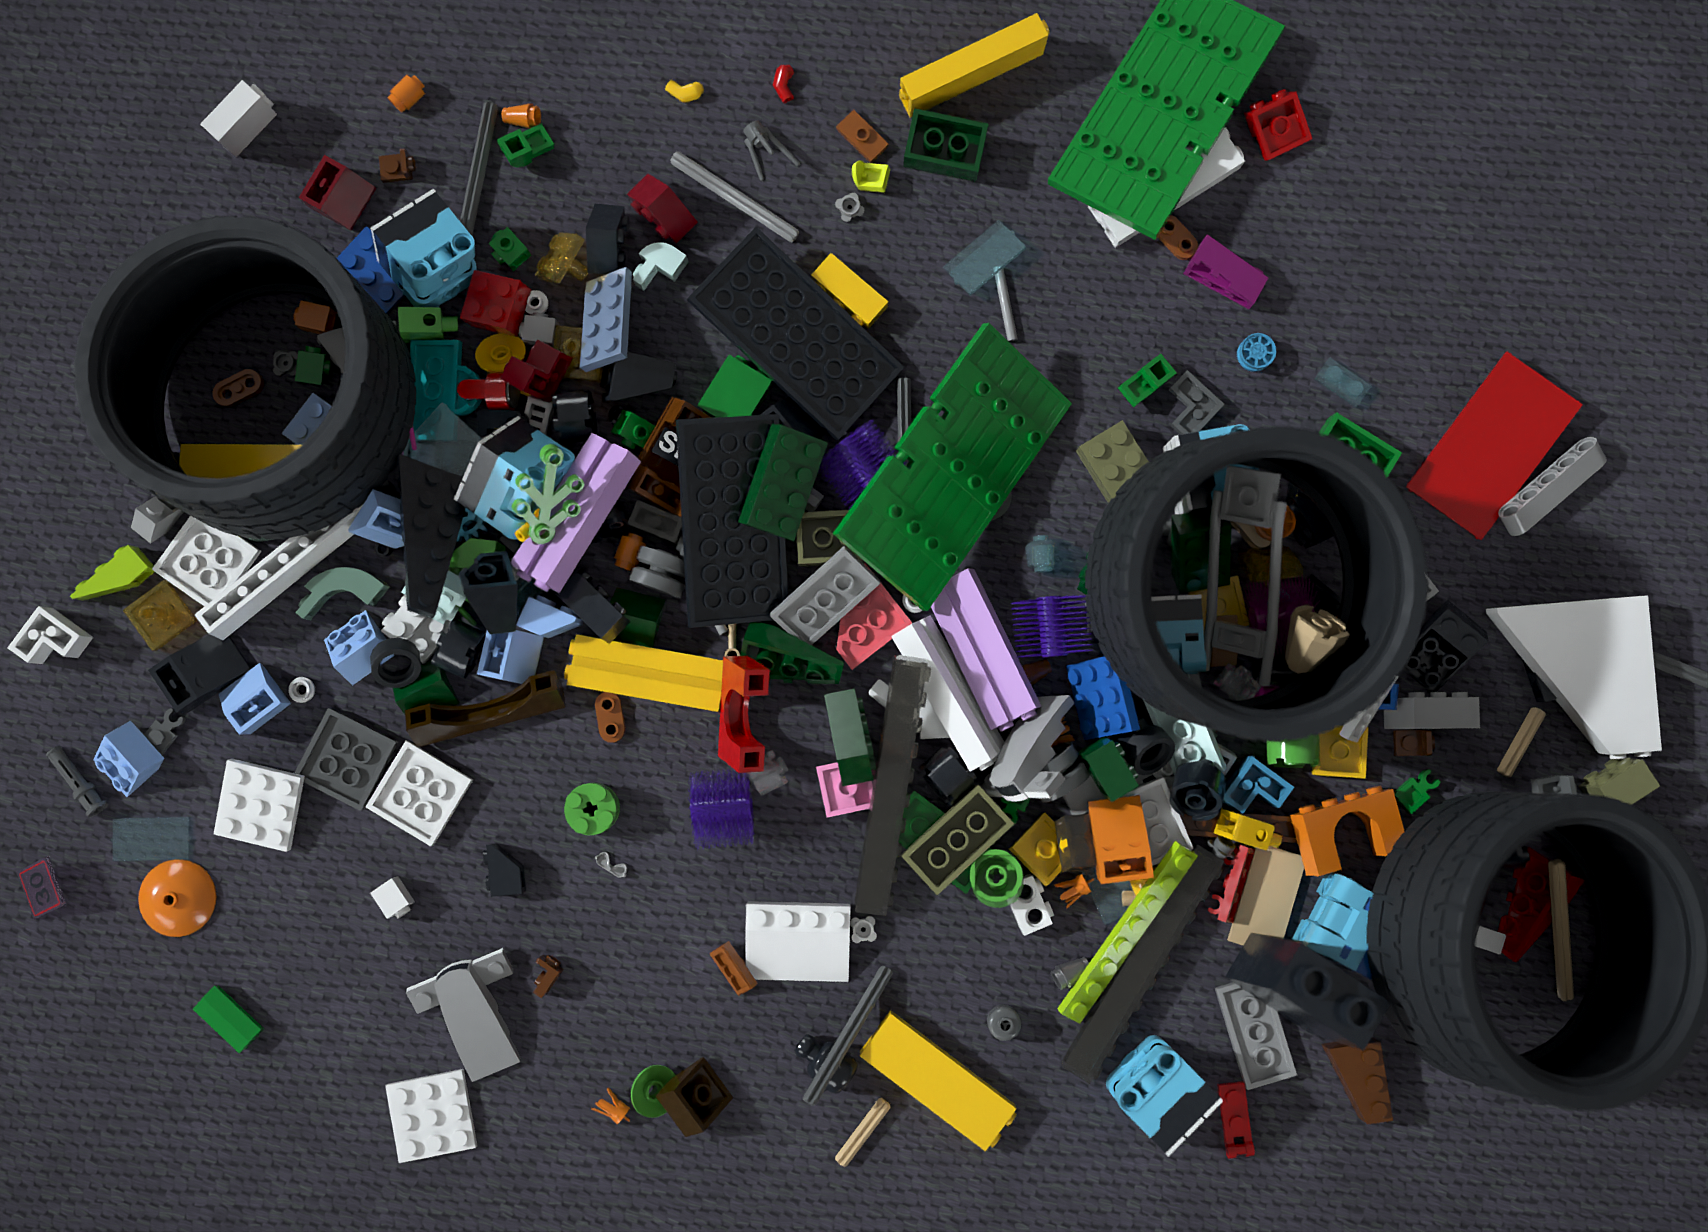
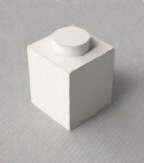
(393, 898)

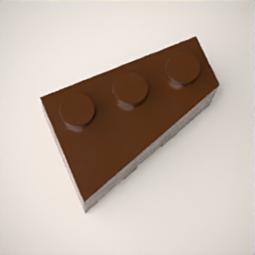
(1363, 1079)

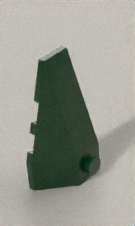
(789, 656)

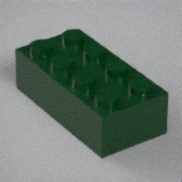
(783, 482)

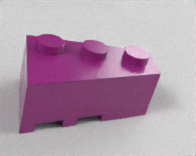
(1225, 273)

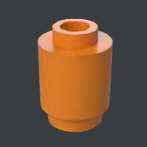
(406, 93)
(627, 551)

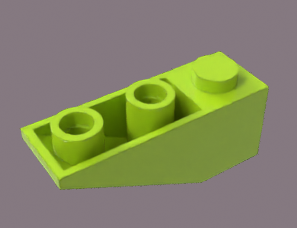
(122, 572)

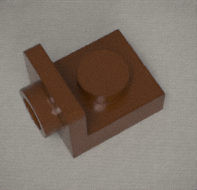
(397, 167)
(1413, 742)
(546, 980)

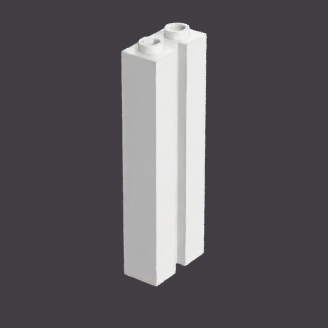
(1219, 164)
(951, 694)

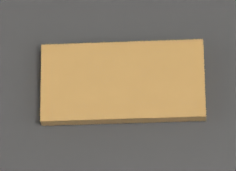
(1267, 895)

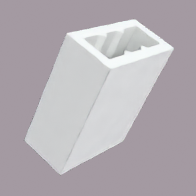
(239, 117)

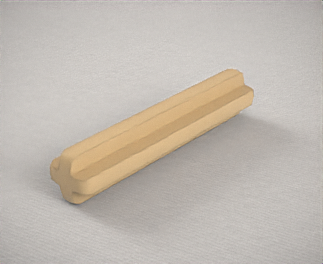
(1521, 742)
(862, 1132)

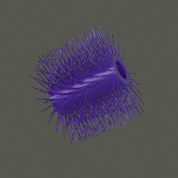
(856, 460)
(1051, 625)
(721, 807)

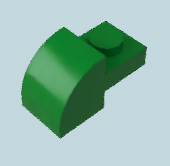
(524, 146)
(1147, 380)

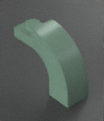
(333, 581)

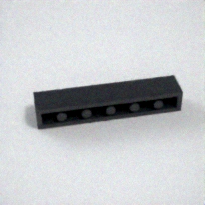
(587, 601)

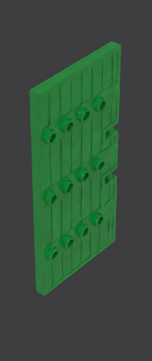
(1160, 100)
(927, 515)

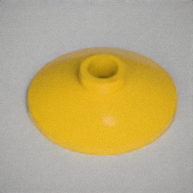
(497, 350)

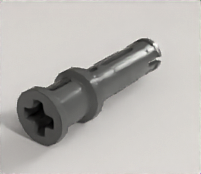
(83, 791)

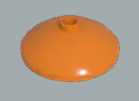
(192, 894)

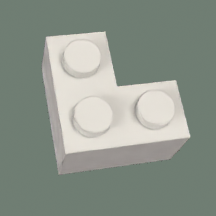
(49, 631)

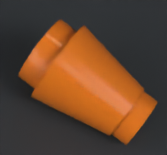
(522, 115)

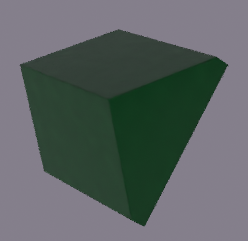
(644, 614)
(430, 687)

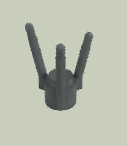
(758, 136)

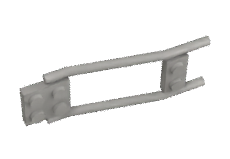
(1251, 500)

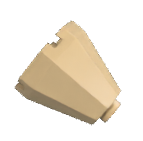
(1312, 638)

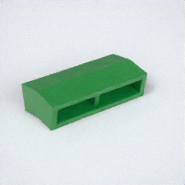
(228, 1018)

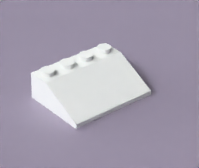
(798, 941)

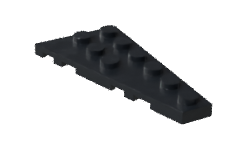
(428, 530)

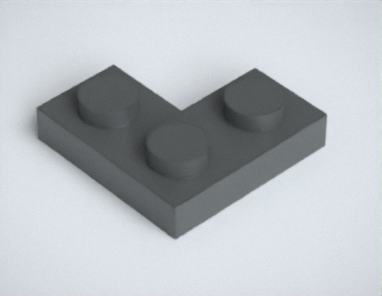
(1199, 401)

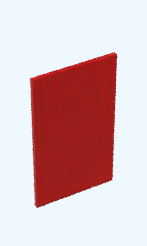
(1493, 445)

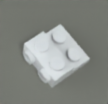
(415, 628)

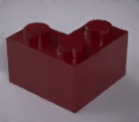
(661, 205)
(540, 372)

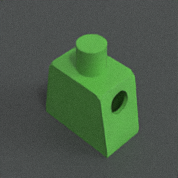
(414, 323)

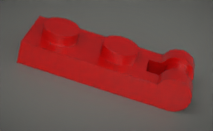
(1235, 1119)

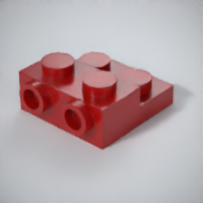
(1278, 124)

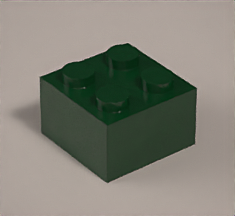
(1108, 768)

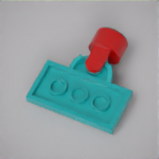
(445, 381)

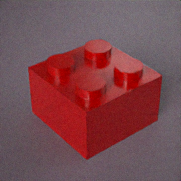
(495, 303)

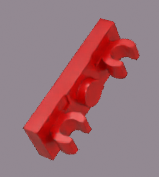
(1233, 884)

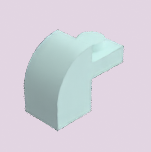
(659, 258)

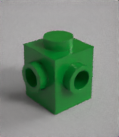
(508, 249)
(312, 366)
(632, 430)

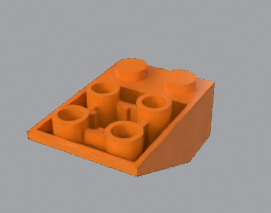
(1120, 840)

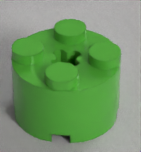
(1294, 752)
(584, 821)
(985, 869)

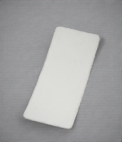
(1490, 940)

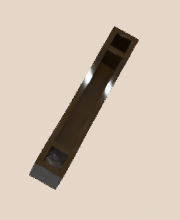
(442, 722)

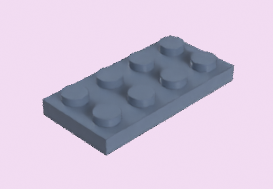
(606, 320)

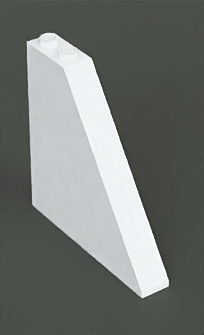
(1596, 665)

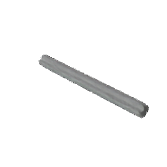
(734, 196)

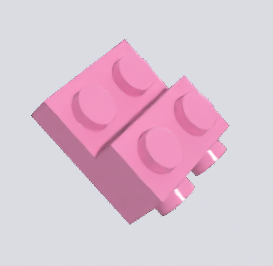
(841, 799)

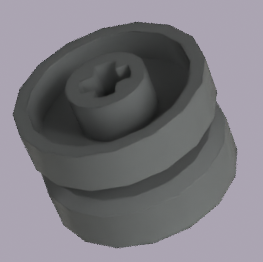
(659, 575)
(1072, 770)

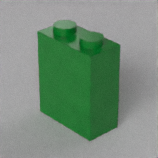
(735, 390)

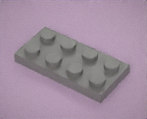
(825, 597)
(1255, 1037)

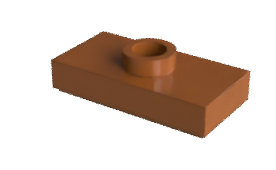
(862, 136)
(733, 968)

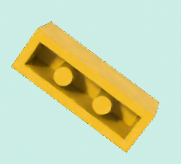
(849, 291)

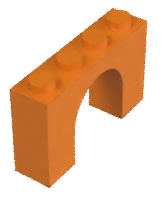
(1316, 827)

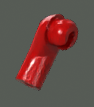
(780, 82)

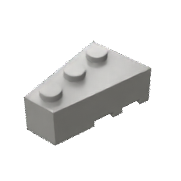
(1434, 711)

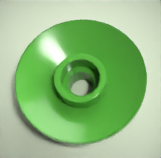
(645, 1102)

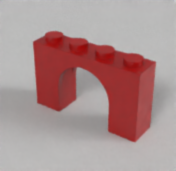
(736, 745)

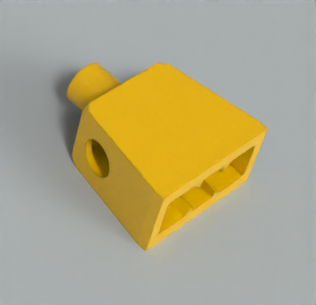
(1247, 830)

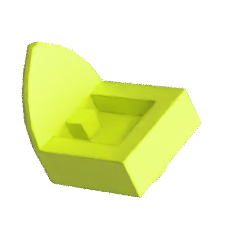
(870, 176)

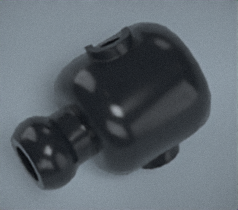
(816, 1056)

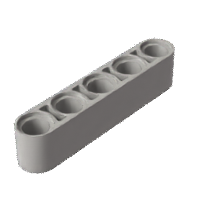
(1552, 486)

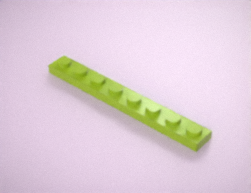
(1127, 932)

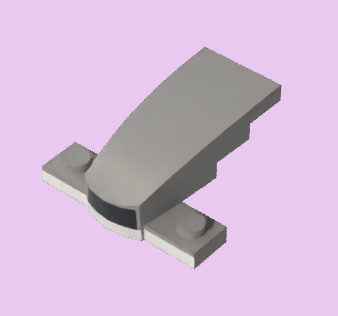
(1026, 753)
(471, 1012)

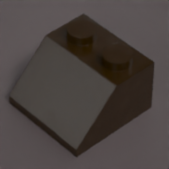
(694, 1098)

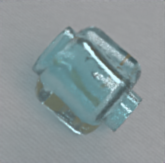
(1042, 554)

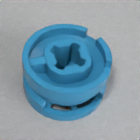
(1256, 352)

